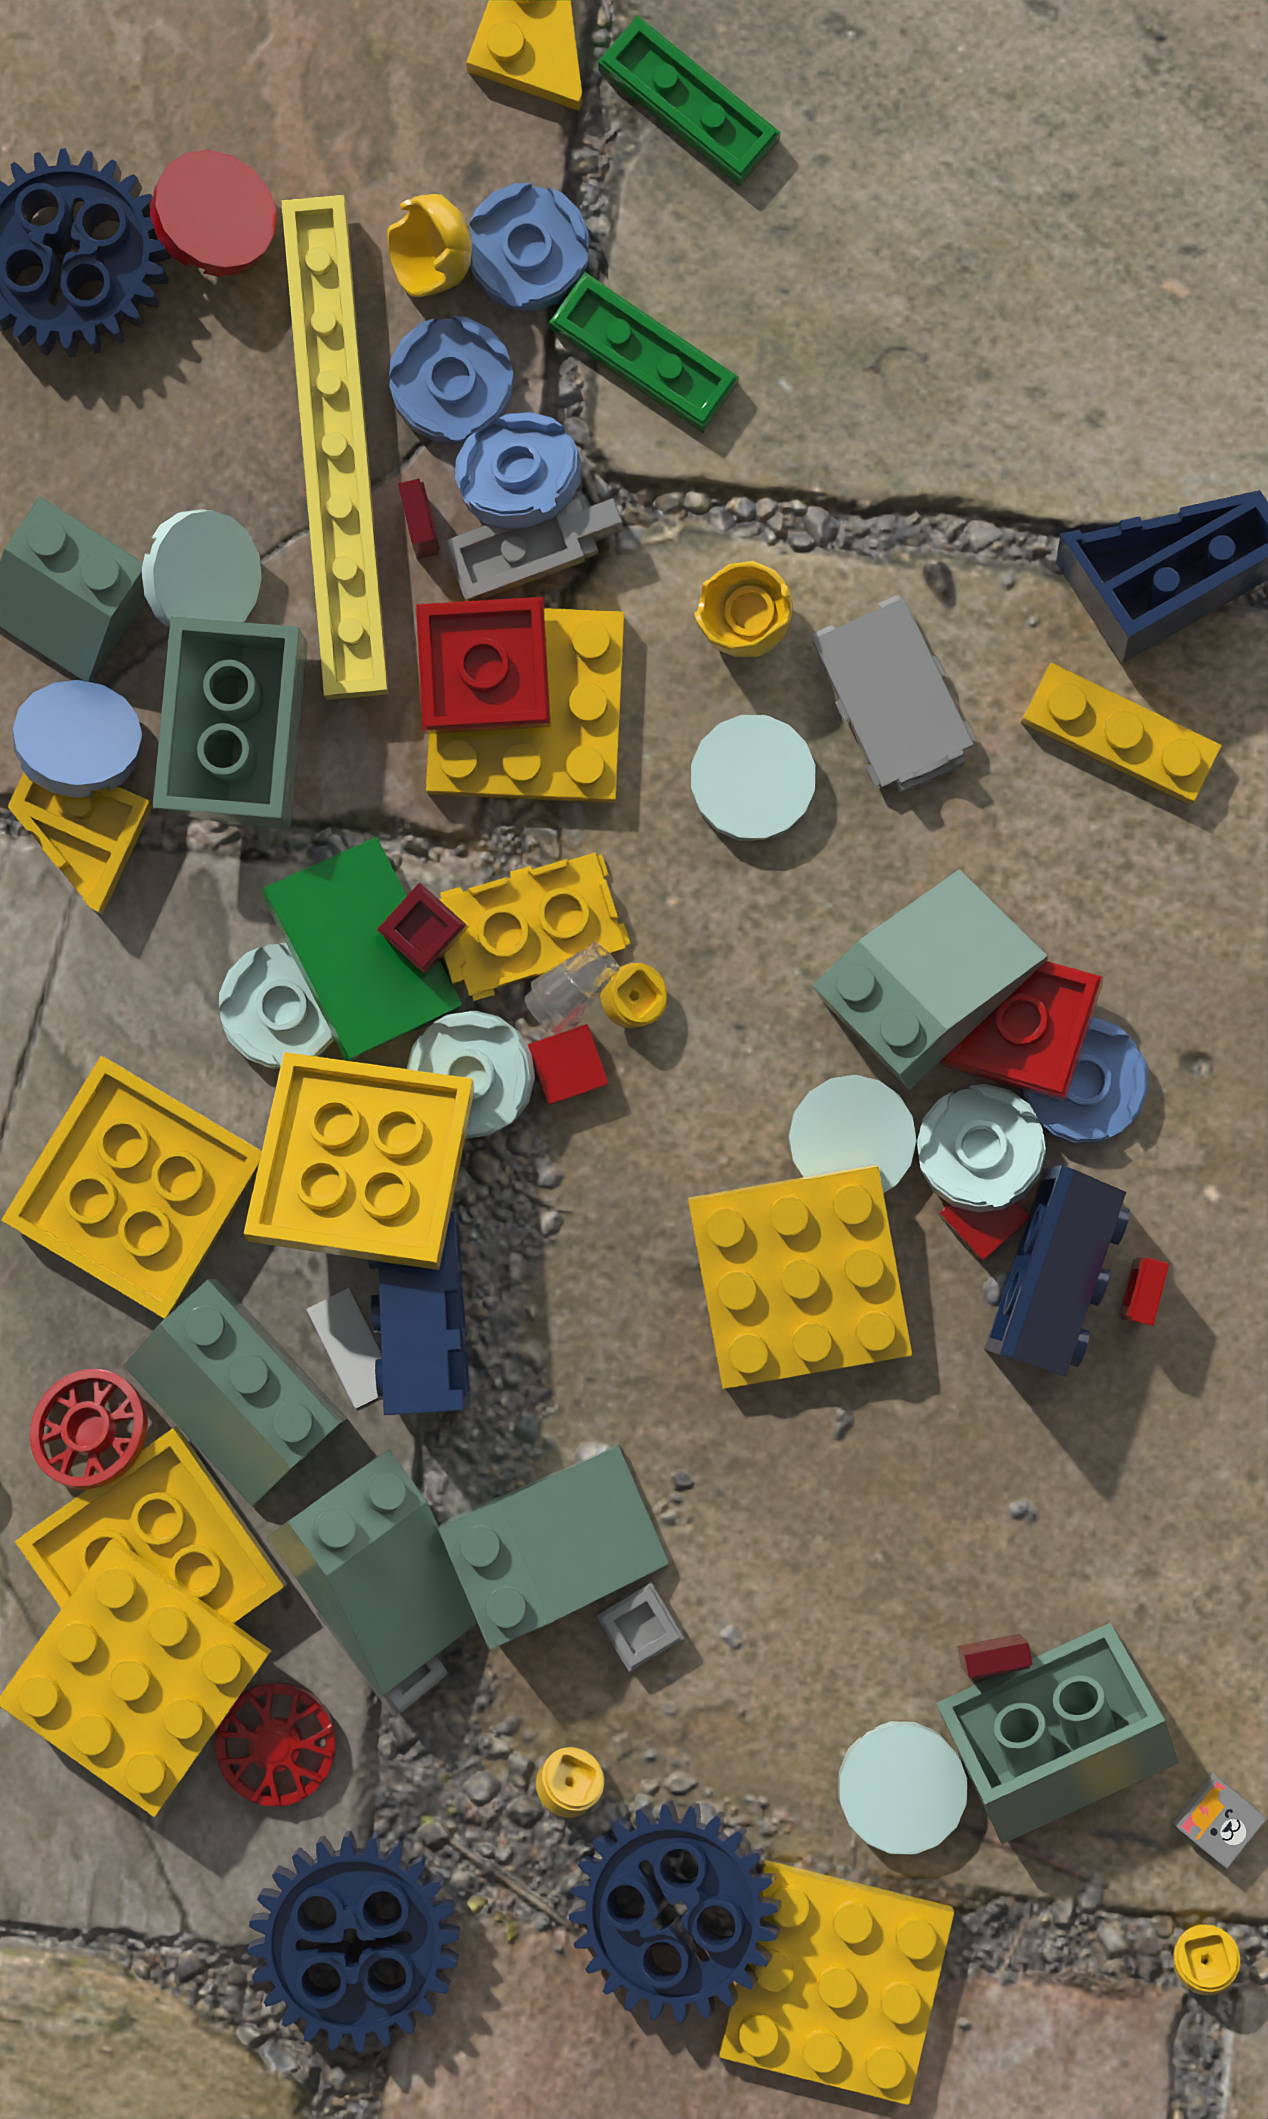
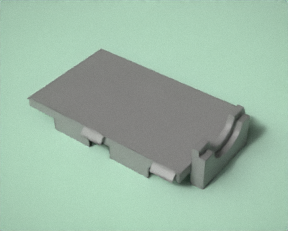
(894, 696)

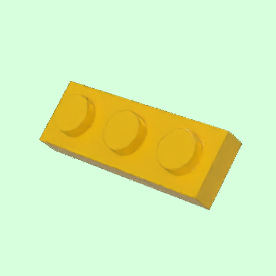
(1120, 733)

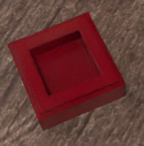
(419, 518)
(422, 928)
(995, 1656)

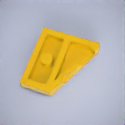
(529, 49)
(83, 835)

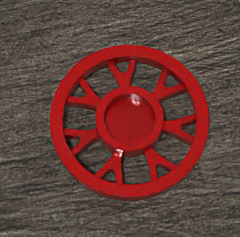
(88, 1429)
(276, 1744)

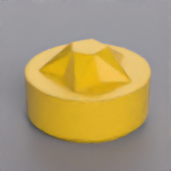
(634, 996)
(569, 1782)
(1206, 1959)

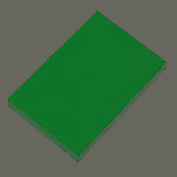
(352, 970)

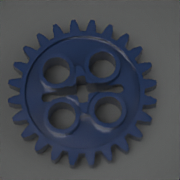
(122, 262)
(626, 1941)
(361, 2000)

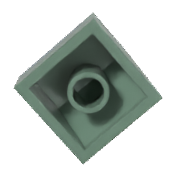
(68, 590)

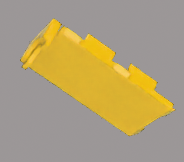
(531, 923)

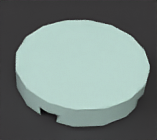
(202, 568)
(752, 777)
(271, 1008)
(490, 1054)
(852, 1126)
(981, 1148)
(902, 1787)

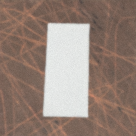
(348, 1344)

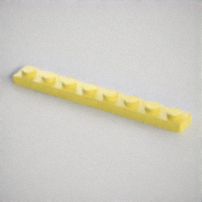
(335, 447)

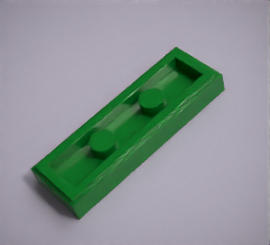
(688, 100)
(643, 352)

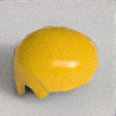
(429, 246)
(745, 609)

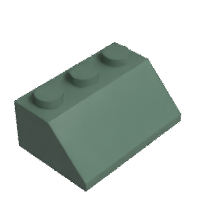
(231, 721)
(233, 1390)
(1058, 1733)

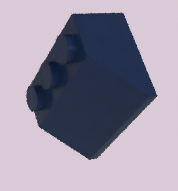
(1058, 1270)

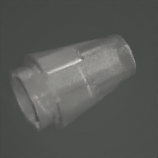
(570, 989)

